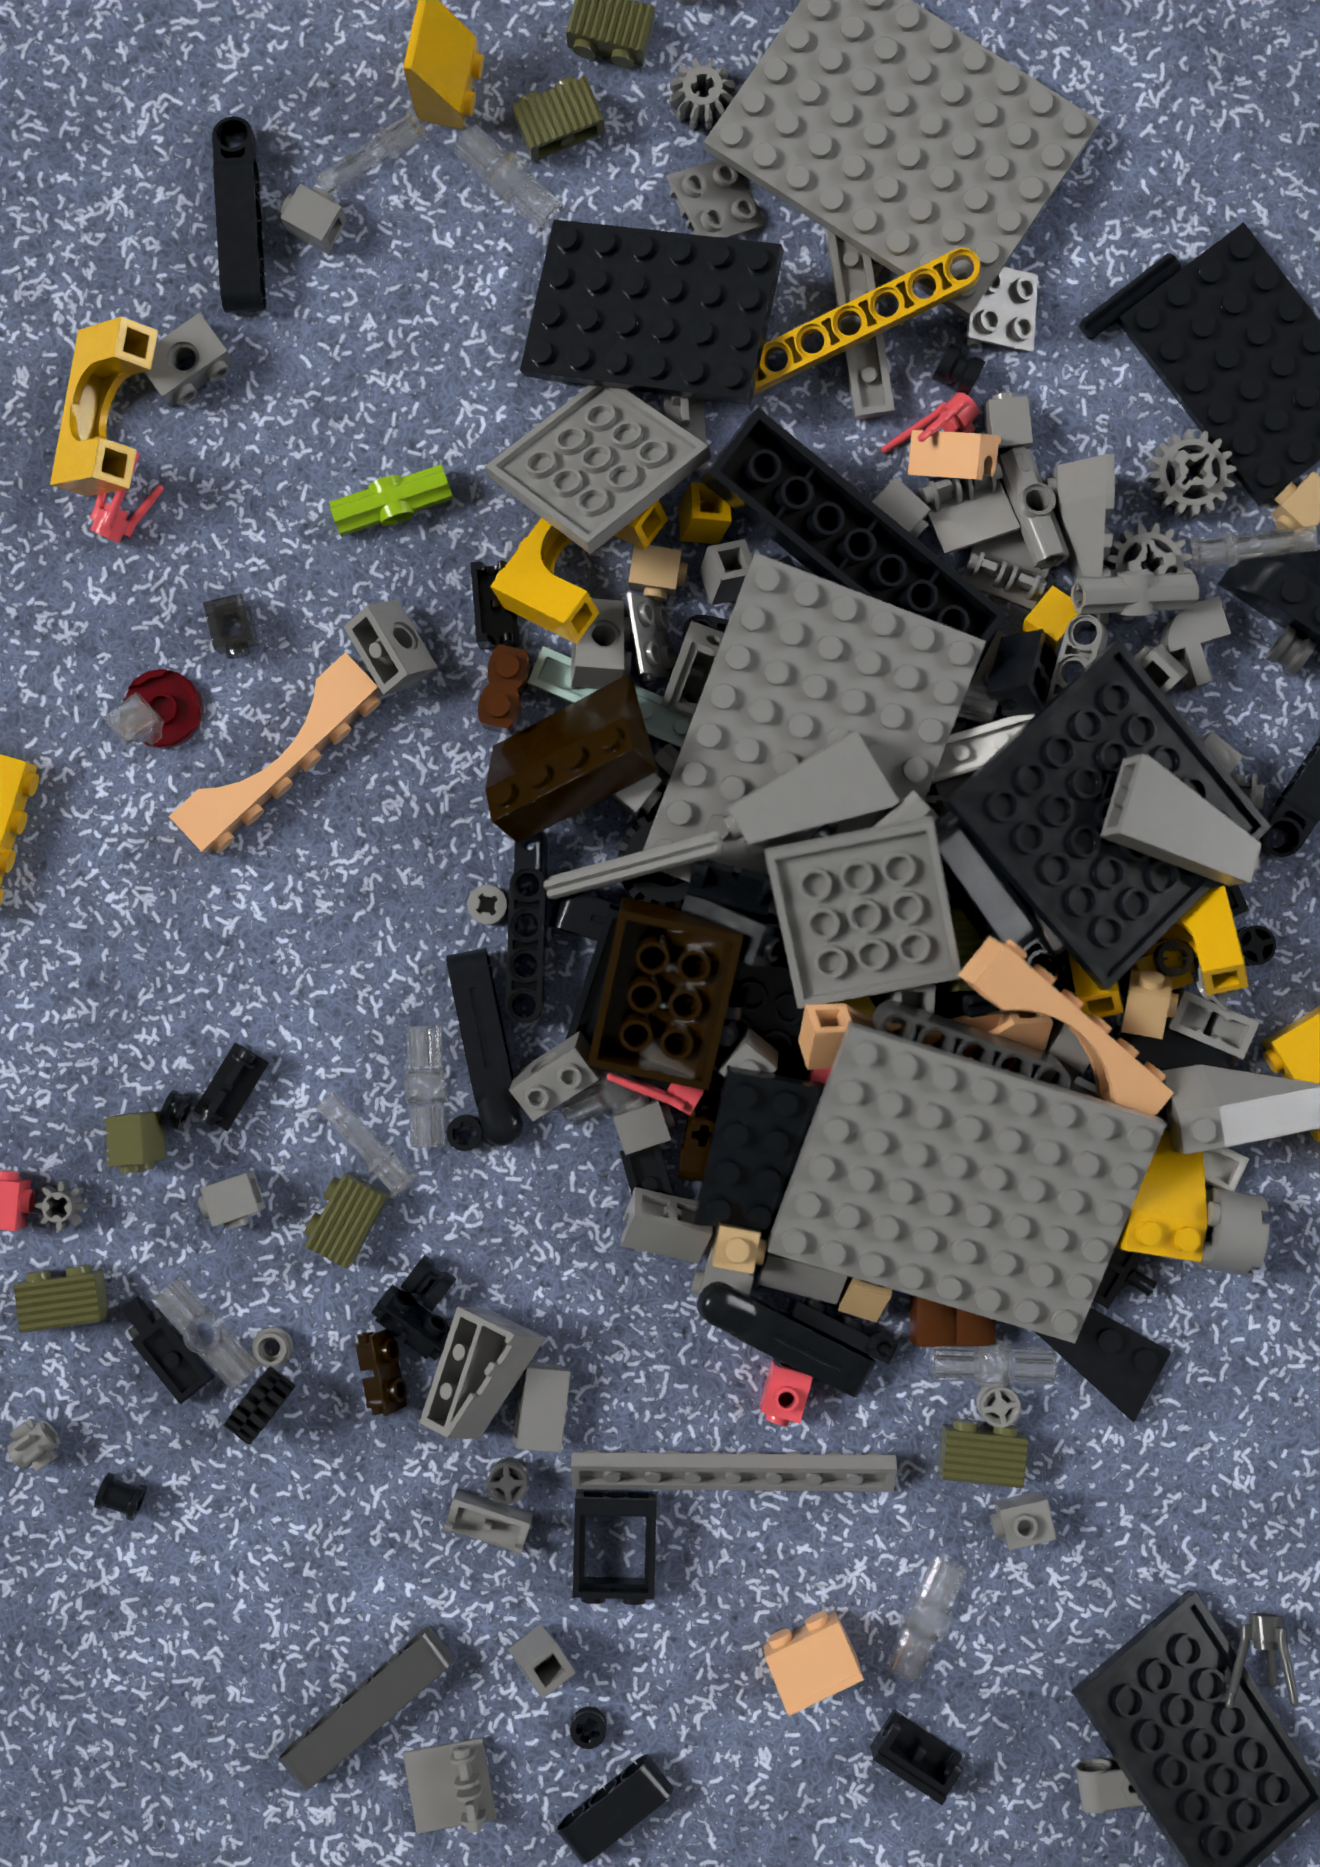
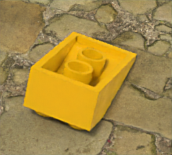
(441, 65)
(1169, 1207)

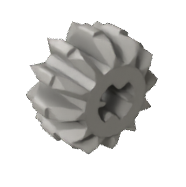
(701, 78)

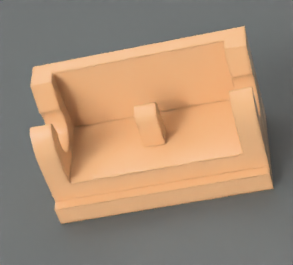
(953, 455)

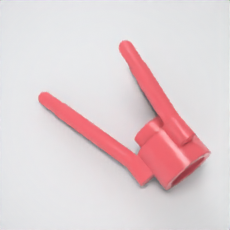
(950, 416)
(111, 520)
(678, 1096)

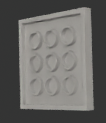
(597, 464)
(864, 912)

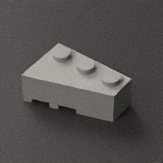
(477, 1372)

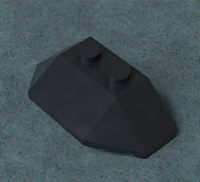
(1281, 589)

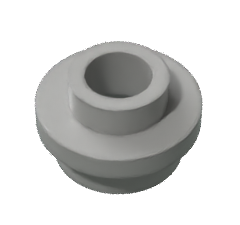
(261, 1353)

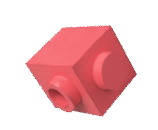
(16, 1200)
(784, 1393)

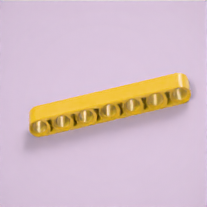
(871, 322)

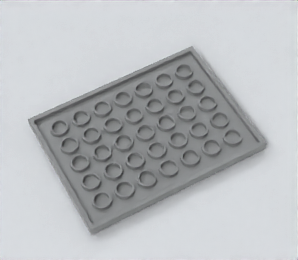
(901, 137)
(796, 675)
(963, 1183)

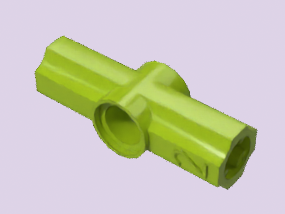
(390, 500)

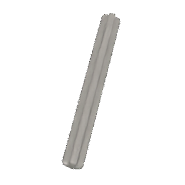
(634, 865)

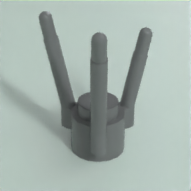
(1269, 1635)

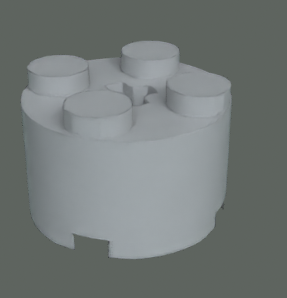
(1234, 1232)

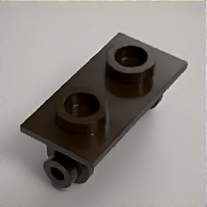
(386, 1389)

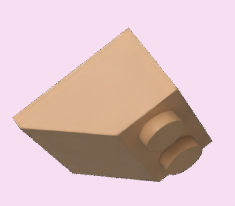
(812, 1661)

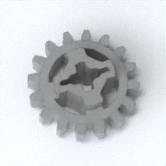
(1204, 484)
(1146, 550)

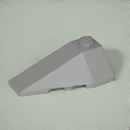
(1082, 506)
(1235, 1107)

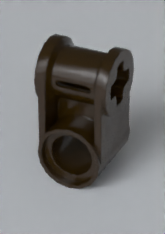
(696, 1142)

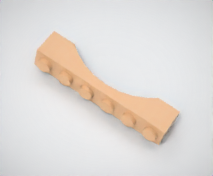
(217, 812)
(1011, 984)
(826, 1024)

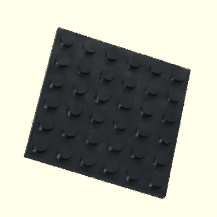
(1046, 802)

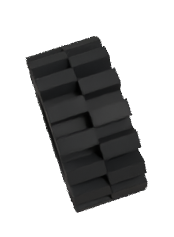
(259, 1405)

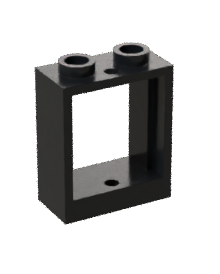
(762, 934)
(614, 1503)

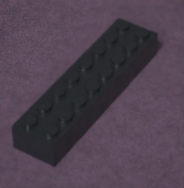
(839, 529)

